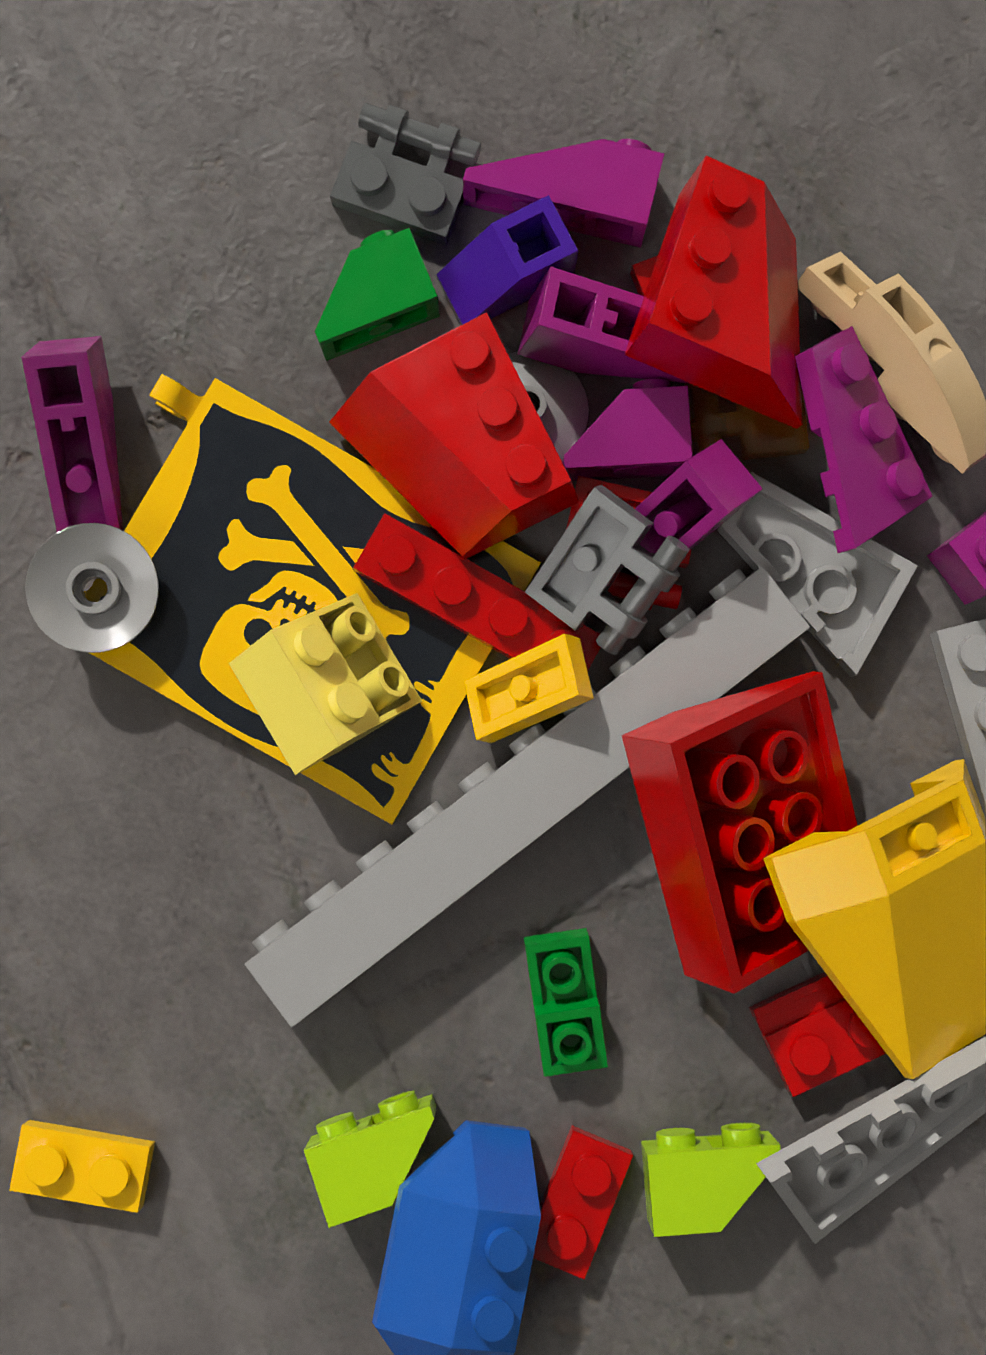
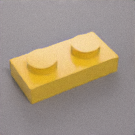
(528, 689)
(82, 1166)

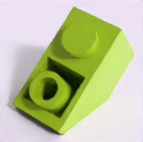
(367, 1159)
(702, 1180)

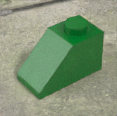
(377, 294)

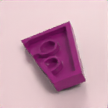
(864, 446)

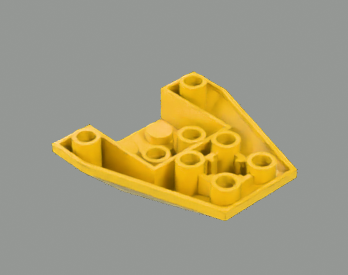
(900, 917)

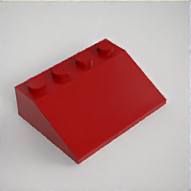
(720, 796)

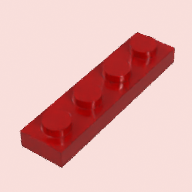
(462, 592)

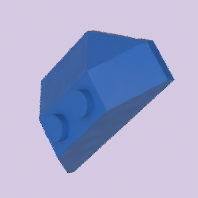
(461, 1246)

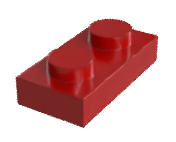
(579, 1200)

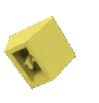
(324, 681)

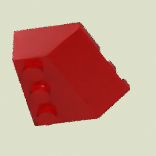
(726, 295)
(459, 438)

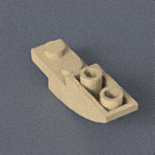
(922, 364)

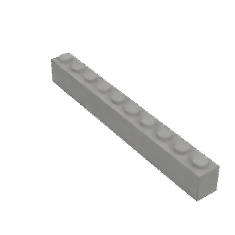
(519, 800)

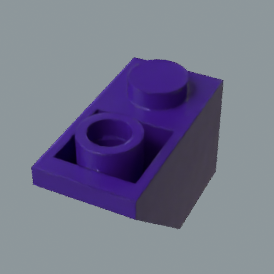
(508, 261)

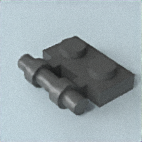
(398, 190)
(590, 558)

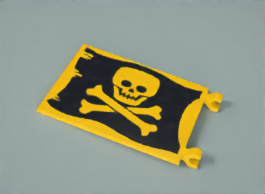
(265, 528)

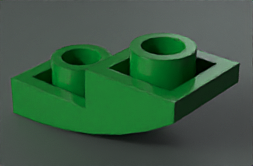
(565, 1002)

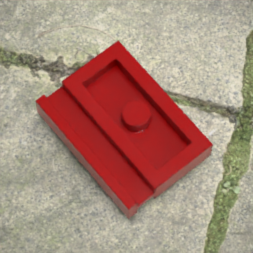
(813, 1034)

